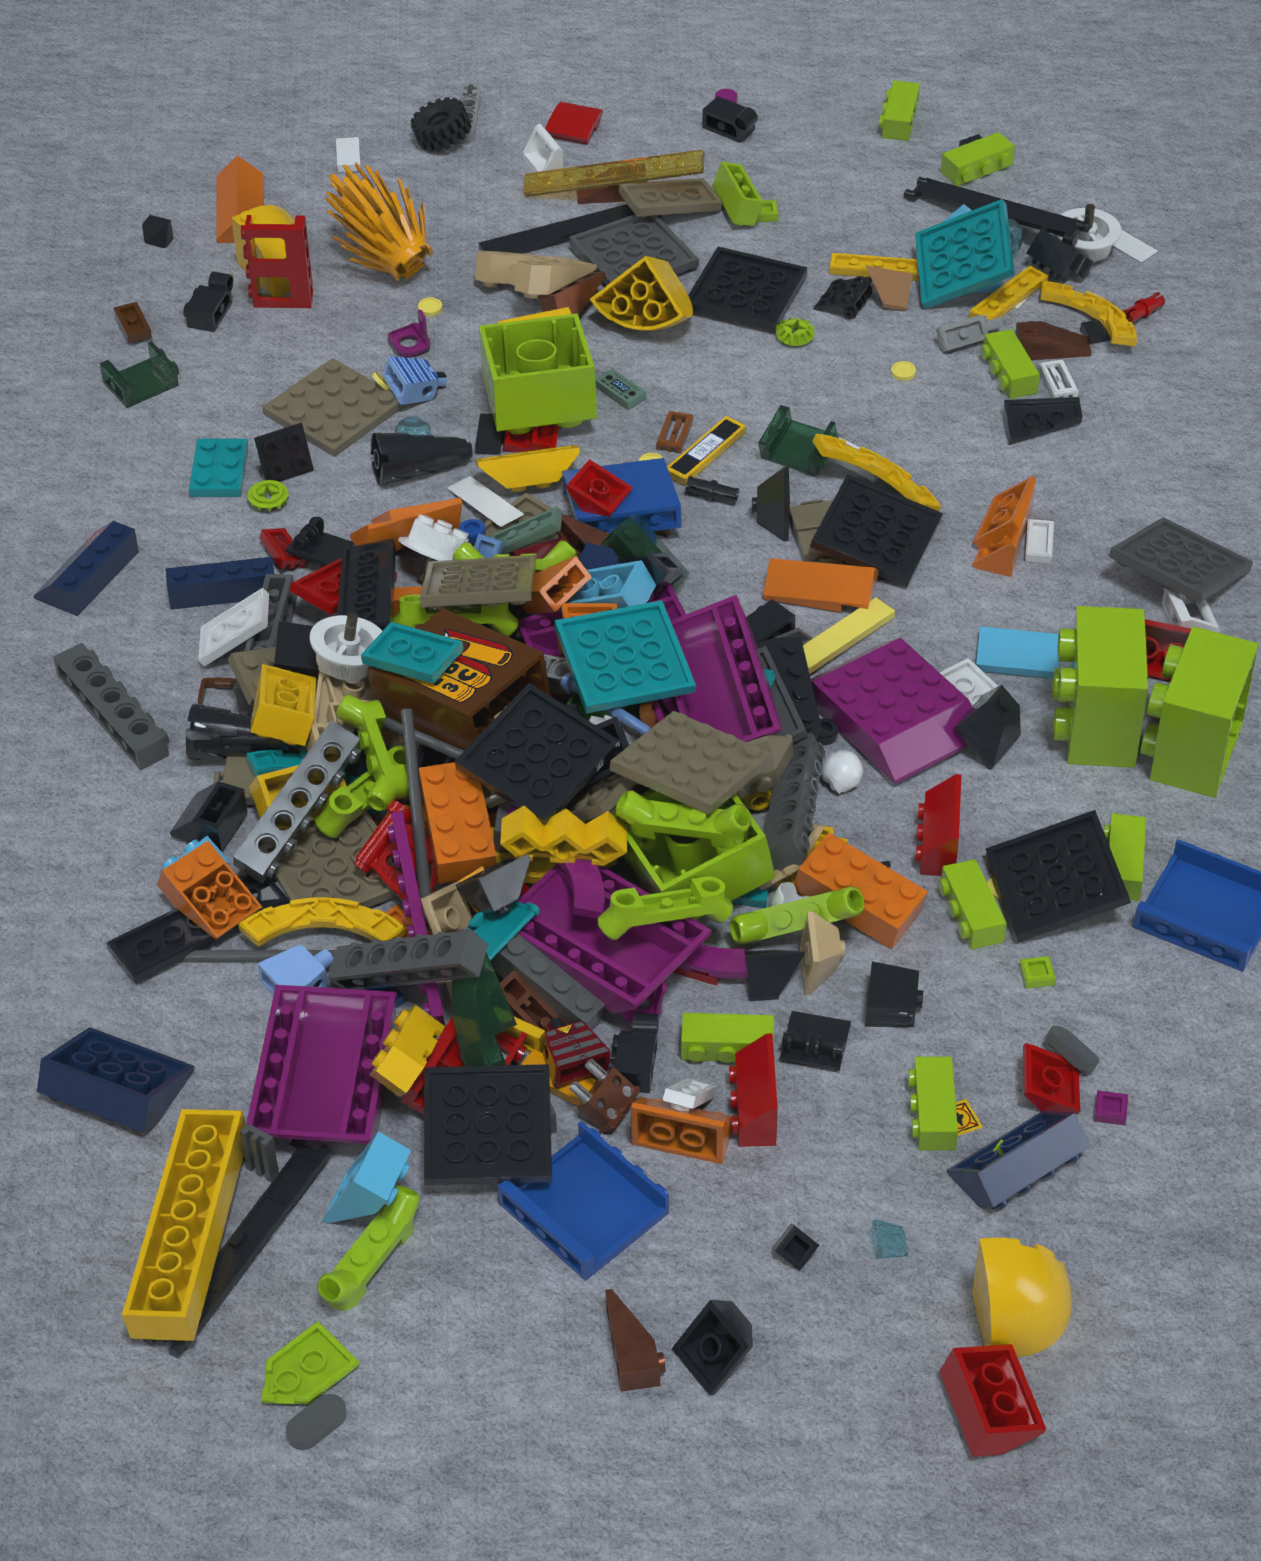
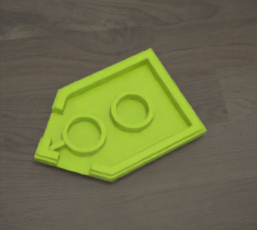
(306, 1367)

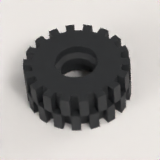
(441, 124)

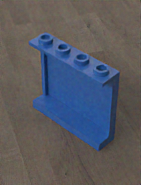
(651, 497)
(1205, 906)
(591, 1205)

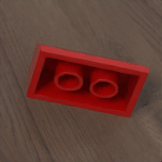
(1158, 640)
(939, 827)
(755, 1094)
(991, 1398)

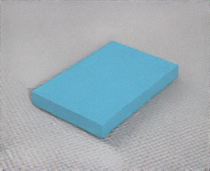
(1017, 652)

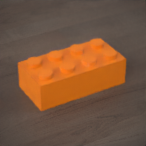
(456, 822)
(889, 898)

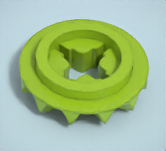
(803, 334)
(258, 492)

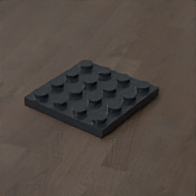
(746, 288)
(876, 530)
(537, 753)
(1057, 876)
(487, 1124)

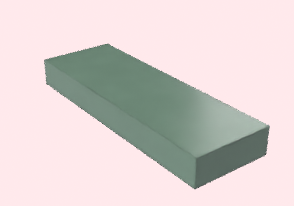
(530, 530)

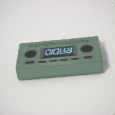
(620, 389)

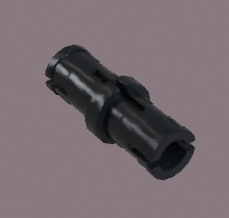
(712, 490)

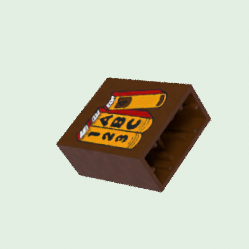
(470, 690)

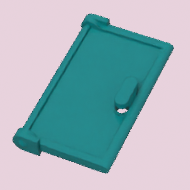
(503, 927)

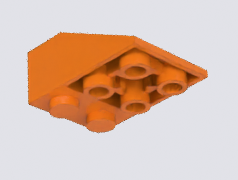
(207, 891)

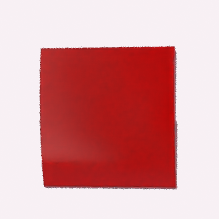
(573, 122)
(538, 438)

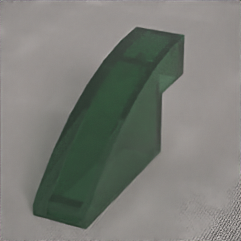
(479, 1015)

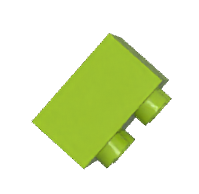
(538, 373)
(1101, 686)
(1199, 710)
(674, 859)

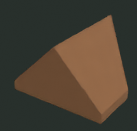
(891, 286)

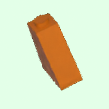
(556, 586)

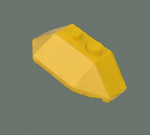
(529, 467)

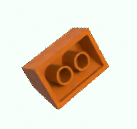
(688, 1134)

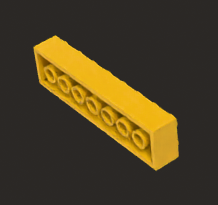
(185, 1226)

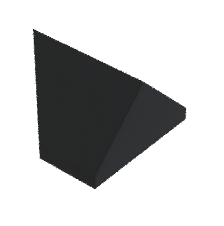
(660, 567)
(769, 972)

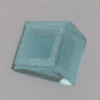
(888, 1240)

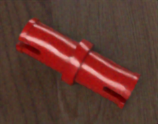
(1144, 307)

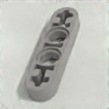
(473, 110)

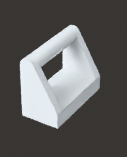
(537, 156)
(1177, 613)

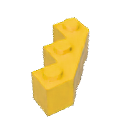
(564, 837)
(406, 1050)

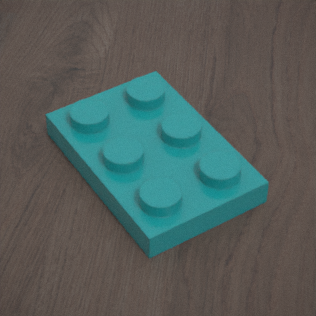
(218, 467)
(412, 652)

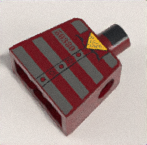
(568, 1050)

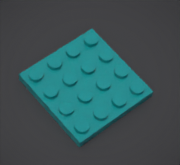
(964, 254)
(624, 656)

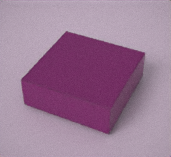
(1111, 1108)

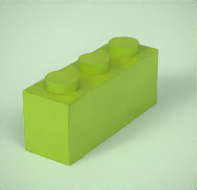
(899, 110)
(977, 159)
(737, 194)
(1010, 364)
(1127, 845)
(972, 904)
(721, 1035)
(933, 1103)

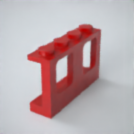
(294, 267)
(447, 1054)

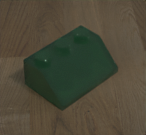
(636, 540)

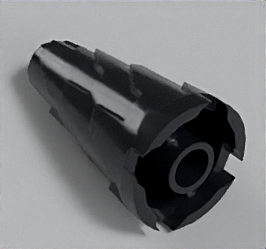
(406, 455)
(220, 734)

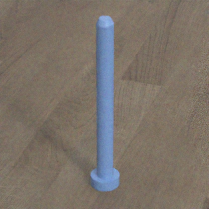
(569, 686)

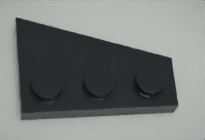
(1039, 416)

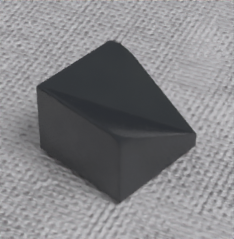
(157, 231)
(795, 1246)

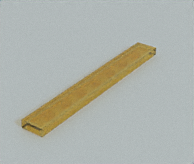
(614, 173)

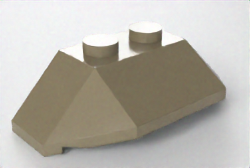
(782, 753)

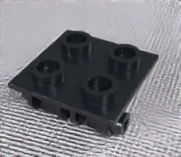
(848, 294)
(283, 453)
(316, 544)
(815, 1040)

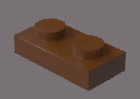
(132, 322)

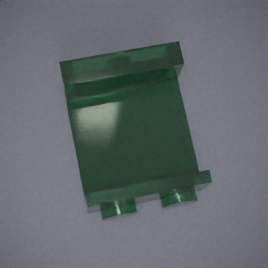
(142, 379)
(791, 443)

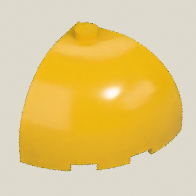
(265, 247)
(645, 297)
(1020, 1295)

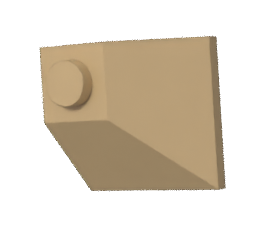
(445, 910)
(822, 949)

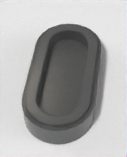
(1072, 1049)
(316, 1421)

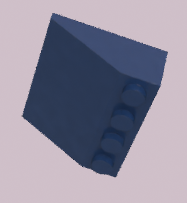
(113, 1078)

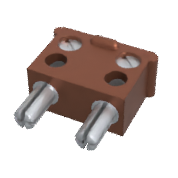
(607, 1098)

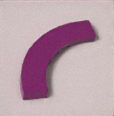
(585, 884)
(717, 961)

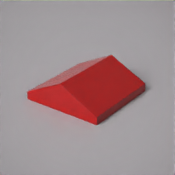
(597, 489)
(1050, 1080)

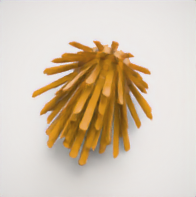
(380, 228)

